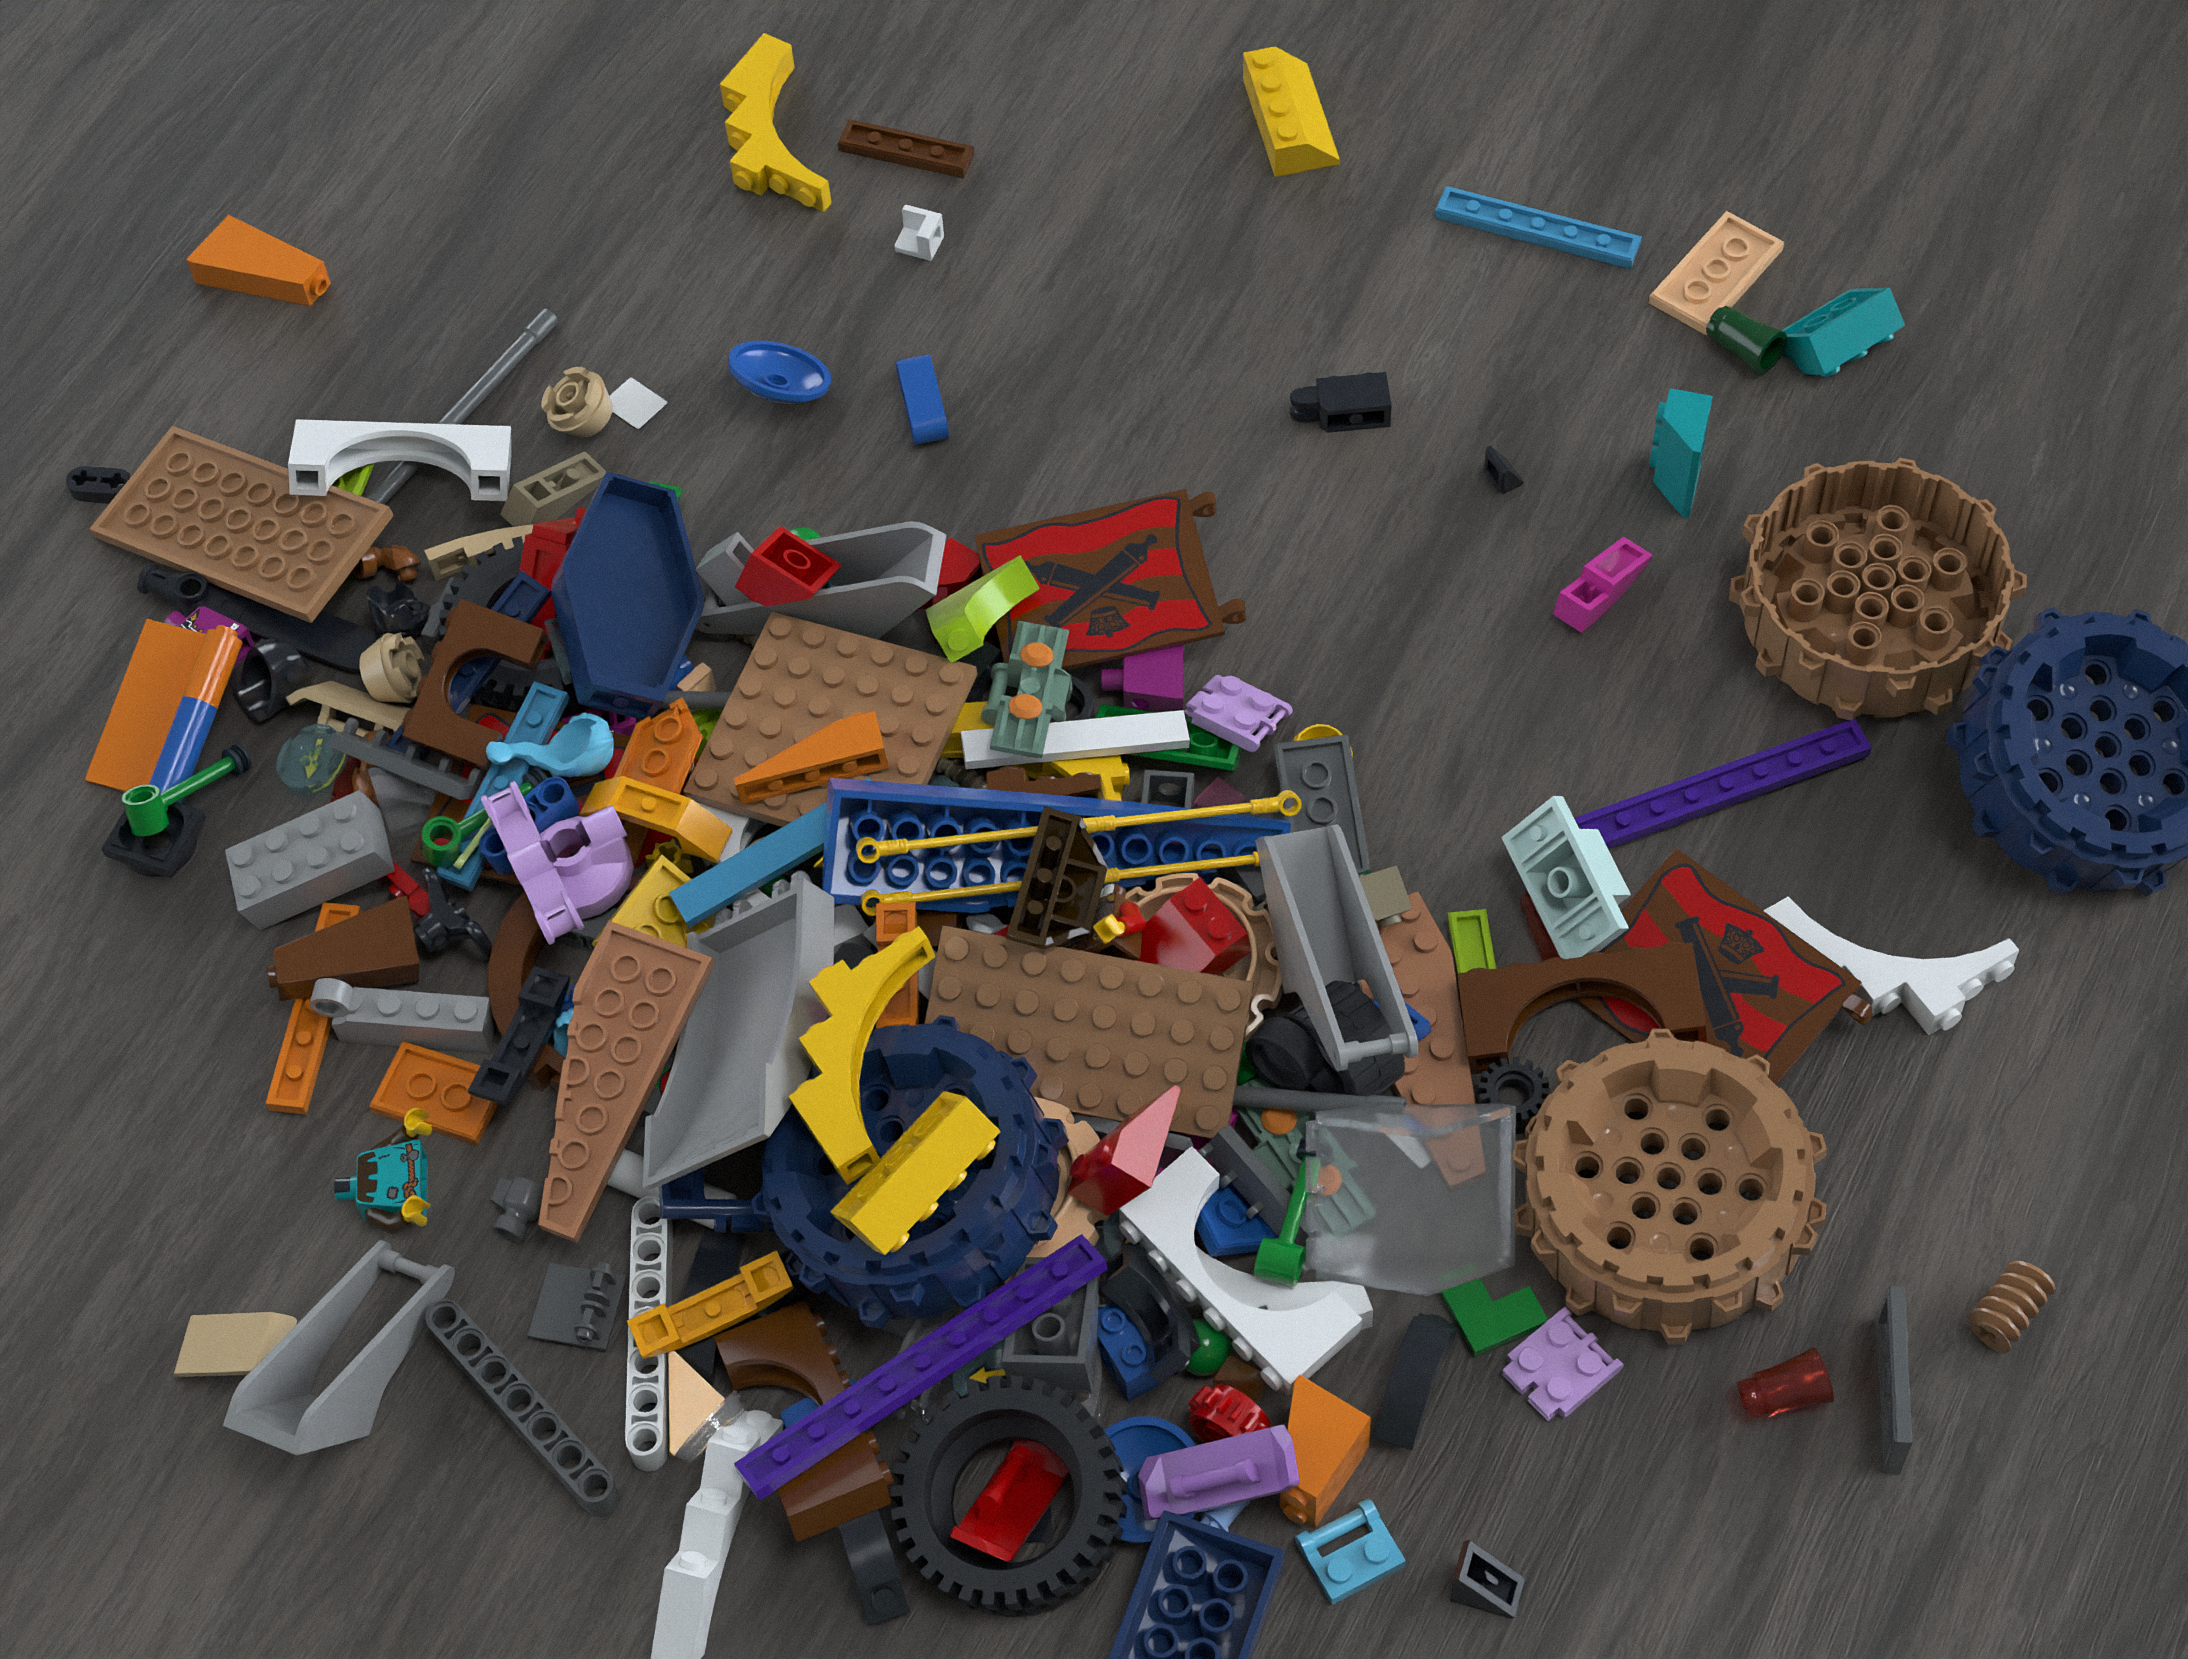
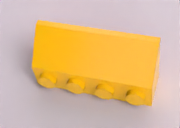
(1288, 112)
(916, 1172)

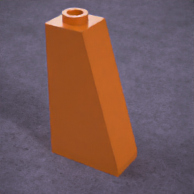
(257, 264)

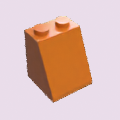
(1327, 1446)

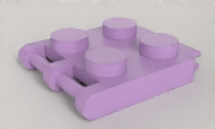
(1236, 711)
(1559, 1366)

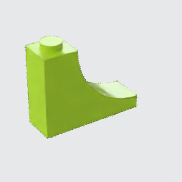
(969, 613)

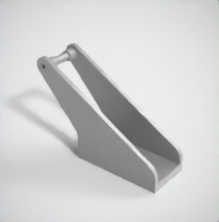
(880, 583)
(1329, 935)
(275, 1396)

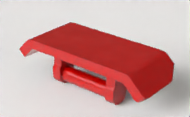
(1013, 1500)

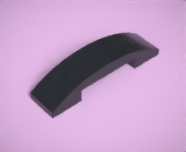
(524, 1038)
(714, 1262)

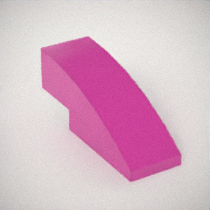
(1601, 584)

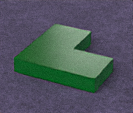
(1492, 1323)

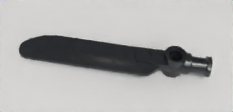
(325, 639)

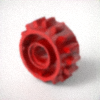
(1224, 1413)

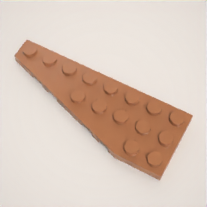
(1429, 985)
(620, 1038)

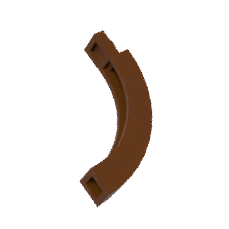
(510, 963)

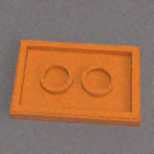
(438, 1086)

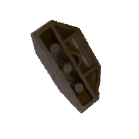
(1059, 883)

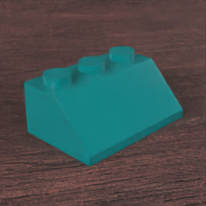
(1842, 330)
(1680, 446)

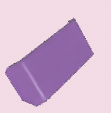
(1219, 1473)

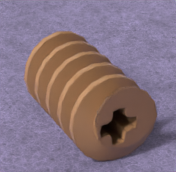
(2010, 1305)

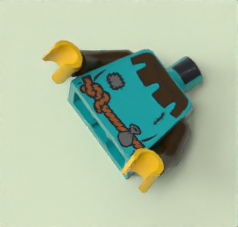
(392, 1178)

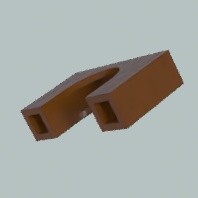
(470, 635)

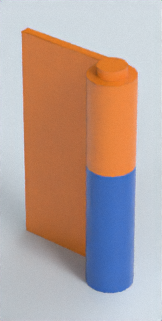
(164, 707)

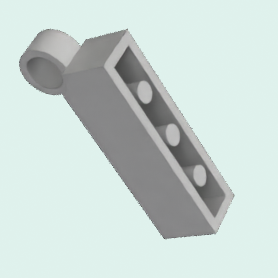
(406, 1016)

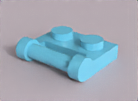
(1357, 1563)

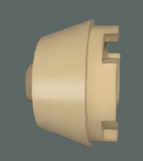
(578, 403)
(392, 668)

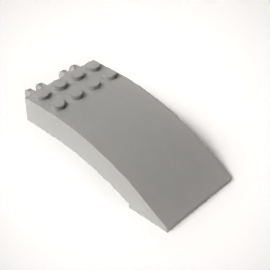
(743, 1035)

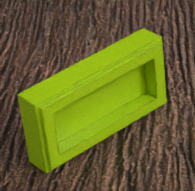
(1471, 940)

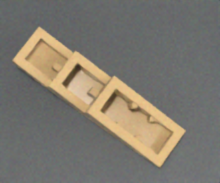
(454, 555)

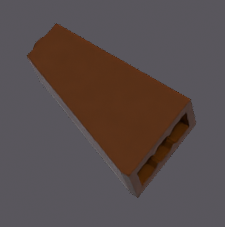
(361, 951)

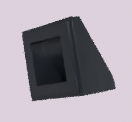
(1501, 471)

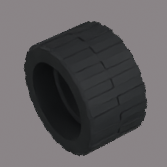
(1361, 1022)

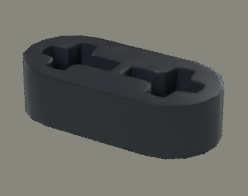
(100, 485)

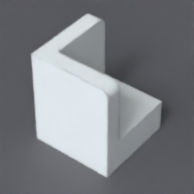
(920, 233)

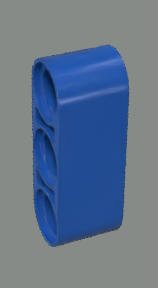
(922, 399)
(544, 812)

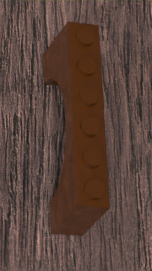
(1504, 999)
(790, 1353)

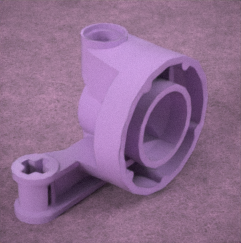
(558, 886)

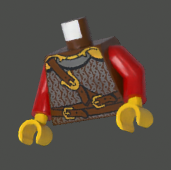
(1115, 927)

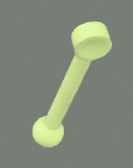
(473, 844)

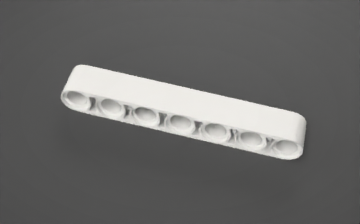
(652, 1386)

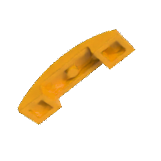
(712, 1309)

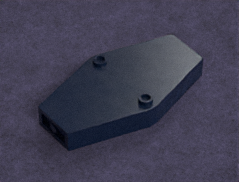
(627, 597)

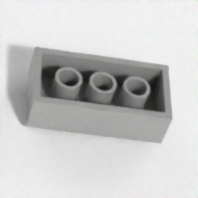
(309, 860)

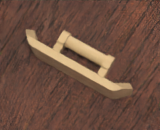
(352, 701)
(230, 1342)

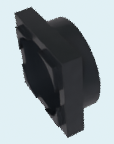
(131, 849)

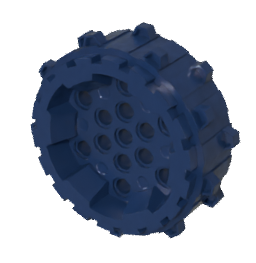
(2018, 764)
(978, 1227)

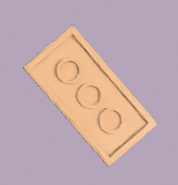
(1716, 271)

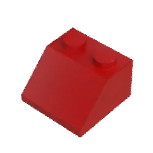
(785, 570)

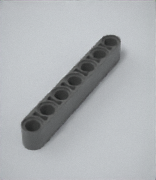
(526, 1423)

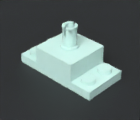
(1569, 879)

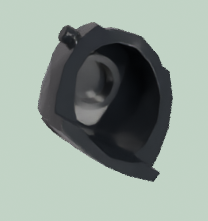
(270, 675)

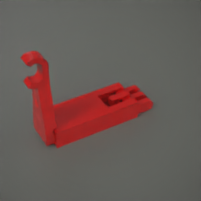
(542, 556)

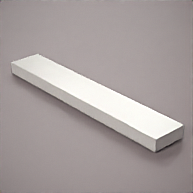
(1086, 739)

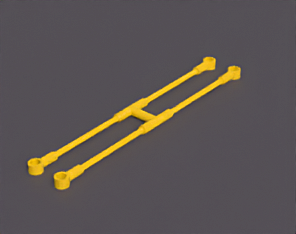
(1096, 824)

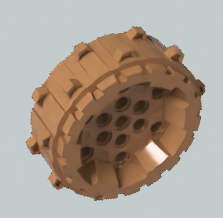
(1895, 550)
(1655, 1277)

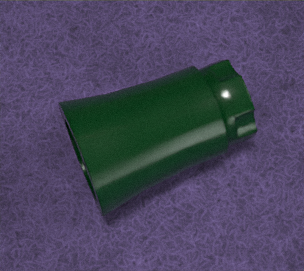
(1747, 338)

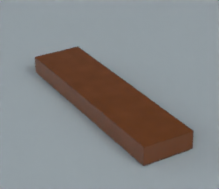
(906, 148)

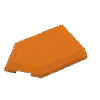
(662, 748)

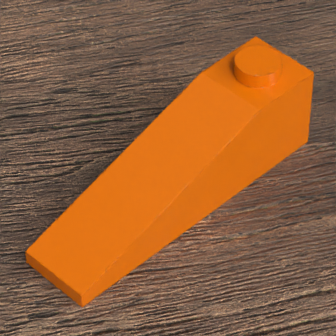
(837, 751)

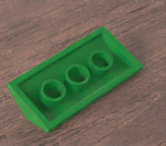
(1203, 750)

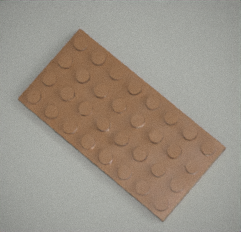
(238, 524)
(1099, 1025)

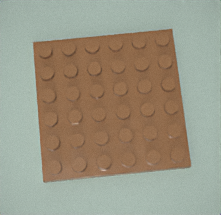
(807, 679)

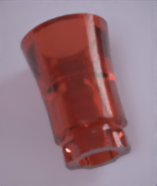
(1786, 1386)

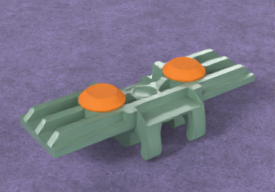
(1042, 687)
(1278, 1137)

